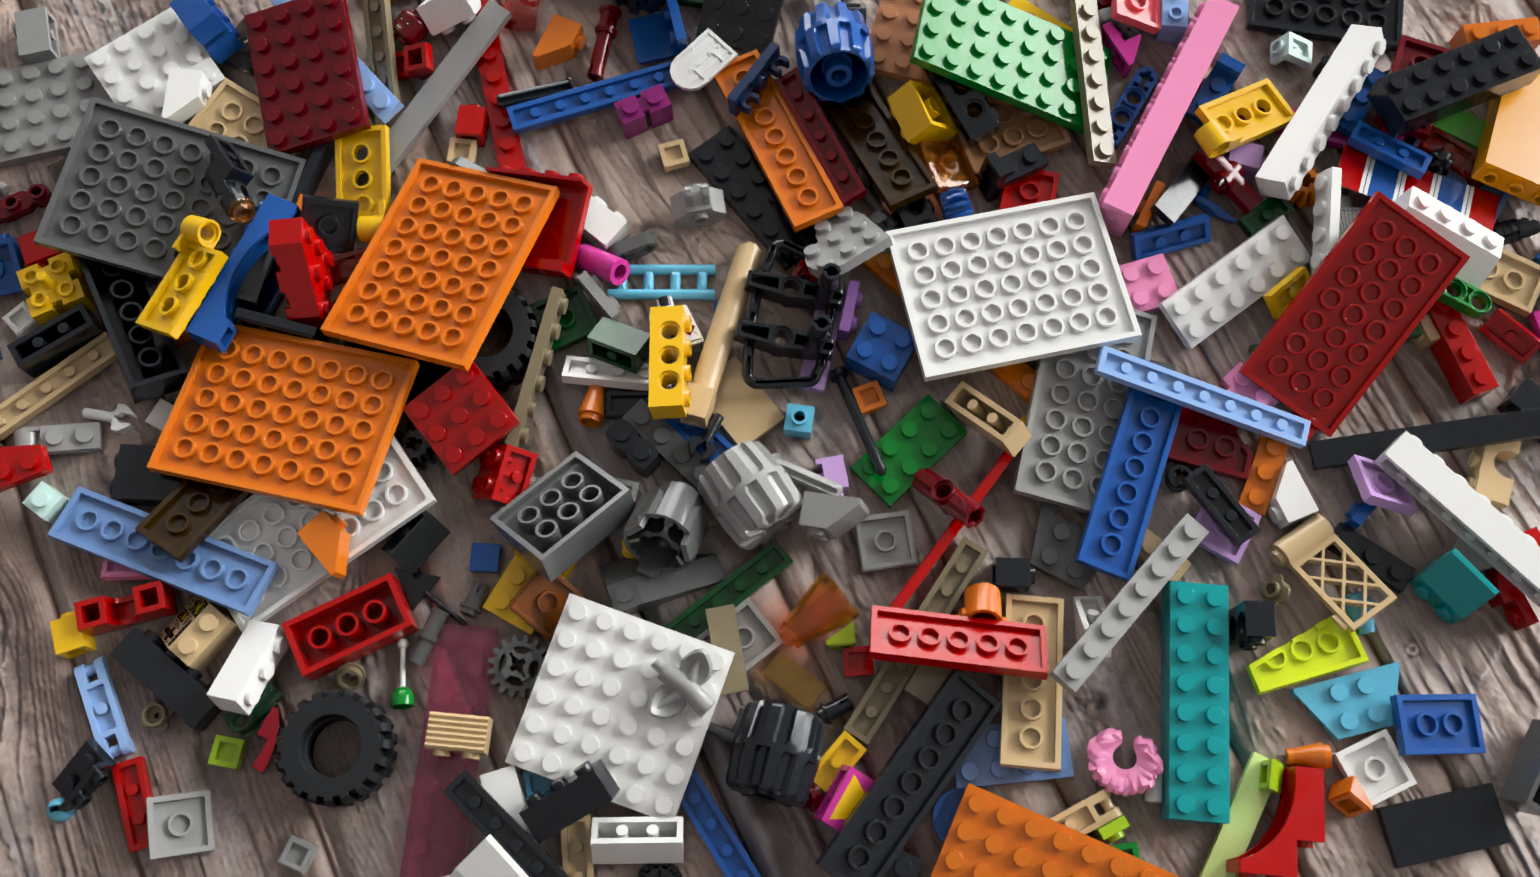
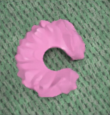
(1118, 780)

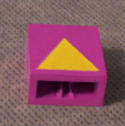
(842, 796)

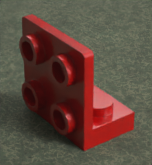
(503, 473)

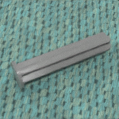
(809, 479)

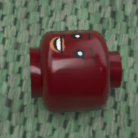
(409, 28)

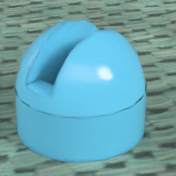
(58, 816)

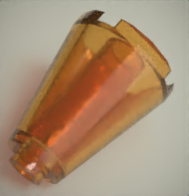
(817, 613)

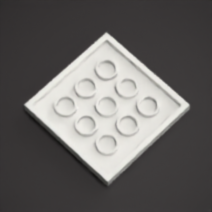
(138, 63)

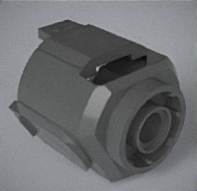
(666, 528)

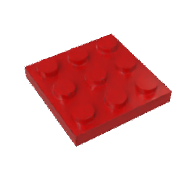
(461, 417)

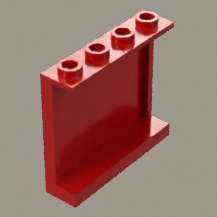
(560, 238)

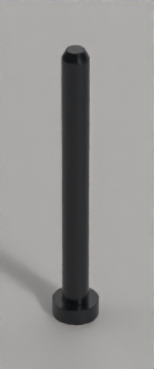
(839, 375)

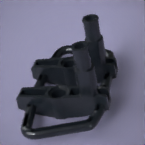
(810, 345)

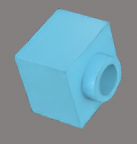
(795, 428)

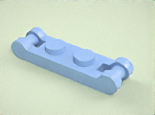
(104, 707)

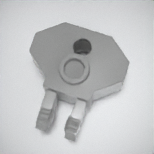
(698, 206)

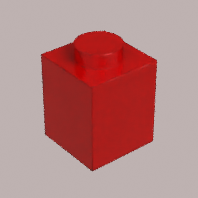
(472, 123)

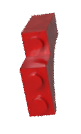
(1296, 825)

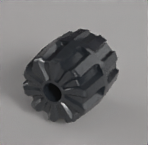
(775, 753)

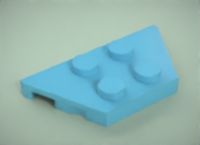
(1353, 701)

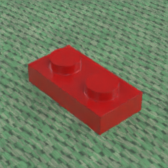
(1510, 335)

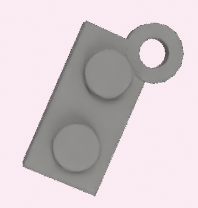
(592, 287)

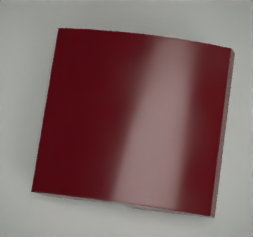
(268, 733)

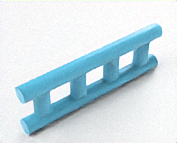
(675, 272)

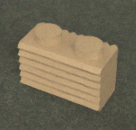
(458, 734)

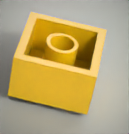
(921, 114)

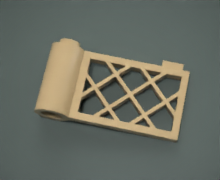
(1312, 539)

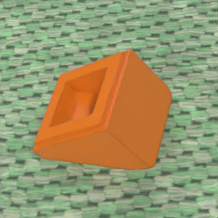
(1349, 797)

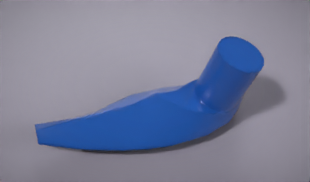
(1211, 207)

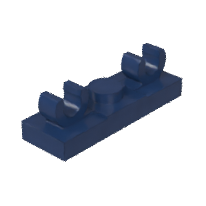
(756, 80)

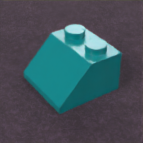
(1452, 586)

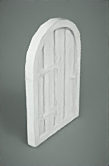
(701, 61)

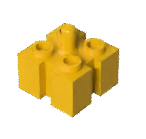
(54, 288)

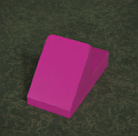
(1122, 51)

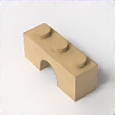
(1484, 476)

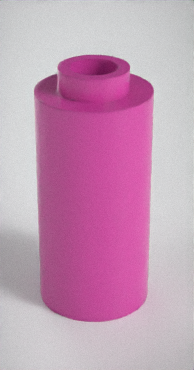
(602, 264)

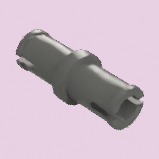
(428, 636)

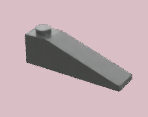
(637, 592)

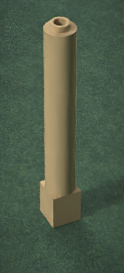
(721, 336)

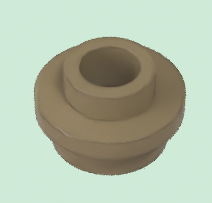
(350, 682)

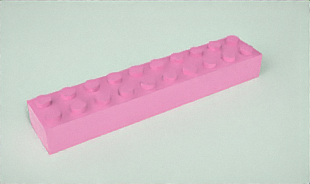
(1164, 114)

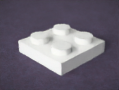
(1376, 766)

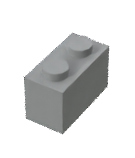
(36, 35)

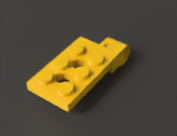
(1226, 131)
(375, 195)
(197, 266)

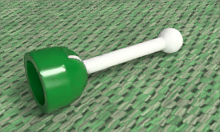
(402, 696)

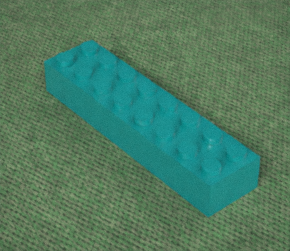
(1195, 703)

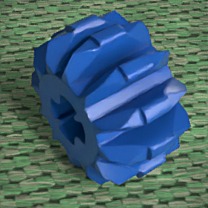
(955, 203)

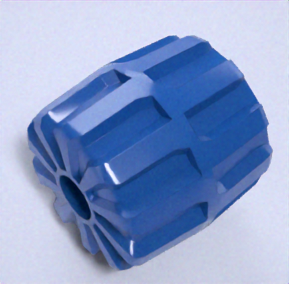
(834, 52)

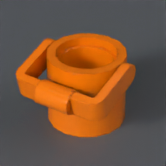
(982, 601)

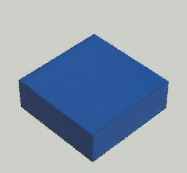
(485, 558)

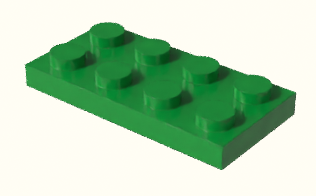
(911, 444)

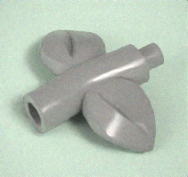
(682, 686)

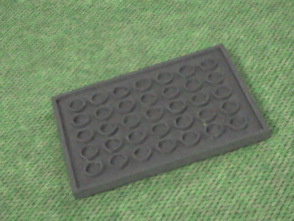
(137, 180)

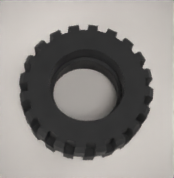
(513, 360)
(300, 736)

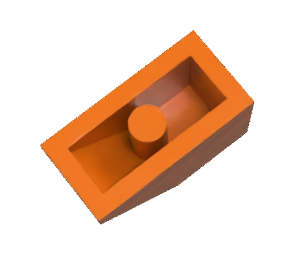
(559, 42)
(328, 542)

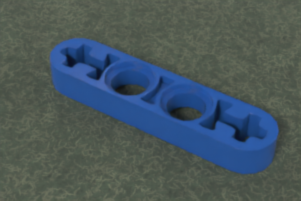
(1132, 110)

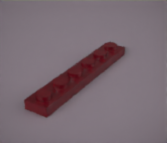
(821, 138)

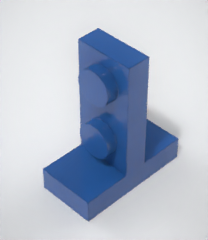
(1216, 84)

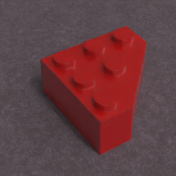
(303, 270)

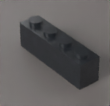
(167, 677)

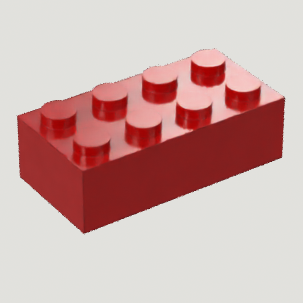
(350, 627)

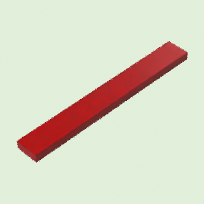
(949, 534)

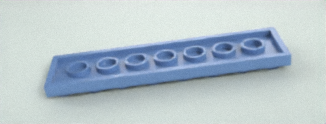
(210, 572)

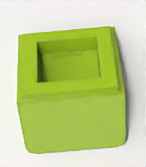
(842, 639)
(1271, 776)

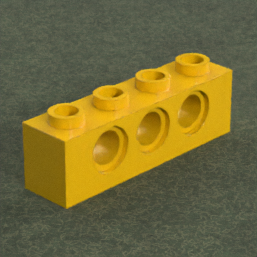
(663, 323)

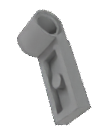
(62, 437)

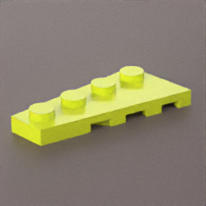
(1307, 657)

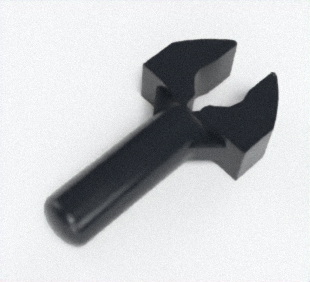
(706, 439)

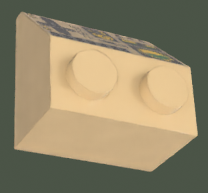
(199, 633)

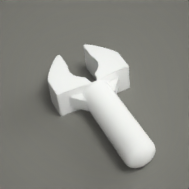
(112, 417)

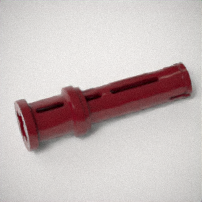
(605, 32)

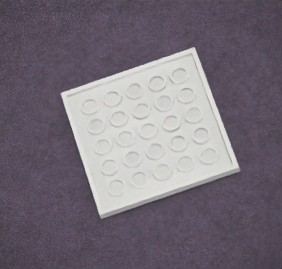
(596, 704)

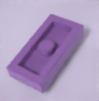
(848, 321)

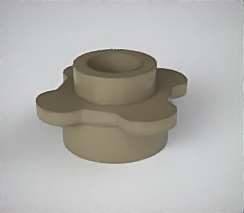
(1276, 589)
(148, 716)

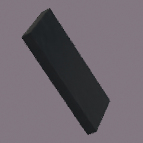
(1443, 825)

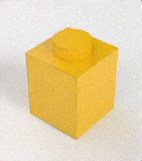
(68, 640)

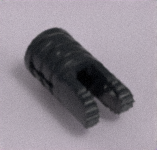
(1516, 229)

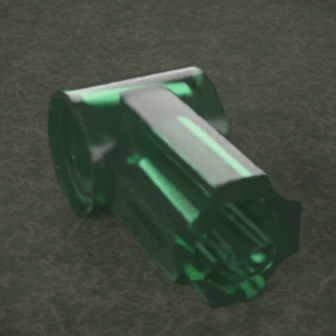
(270, 697)

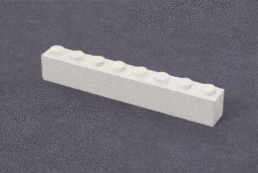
(1320, 112)
(1464, 512)

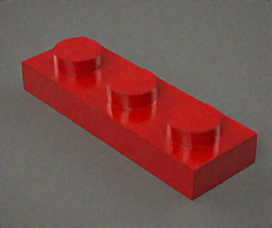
(132, 789)

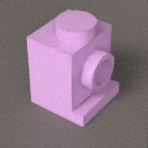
(833, 469)

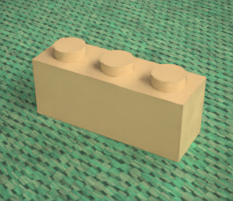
(988, 418)

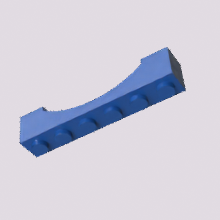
(214, 319)

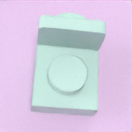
(1291, 48)

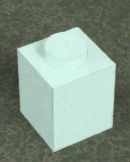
(46, 502)

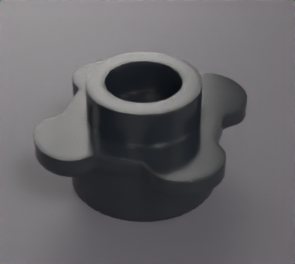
(1440, 162)

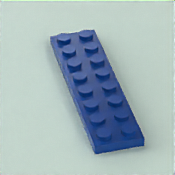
(1128, 485)

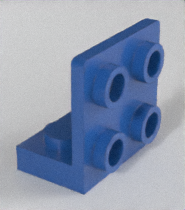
(658, 35)

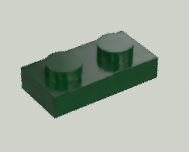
(1264, 214)

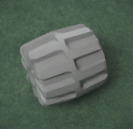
(749, 494)

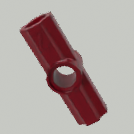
(1228, 179)
(948, 497)

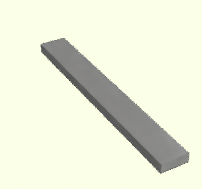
(445, 80)

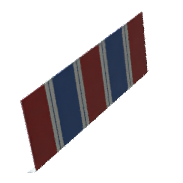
(1369, 175)

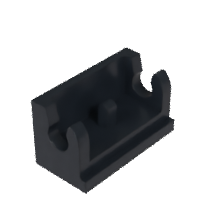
(416, 541)

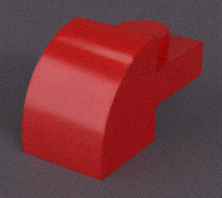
(415, 61)

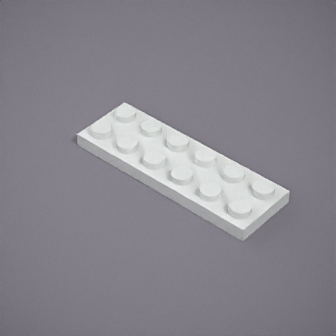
(1234, 282)

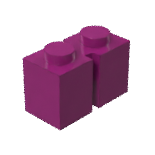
(631, 111)

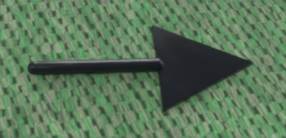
(418, 586)

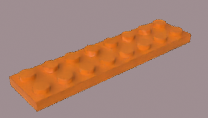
(782, 150)

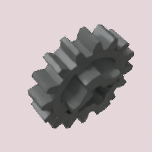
(509, 672)

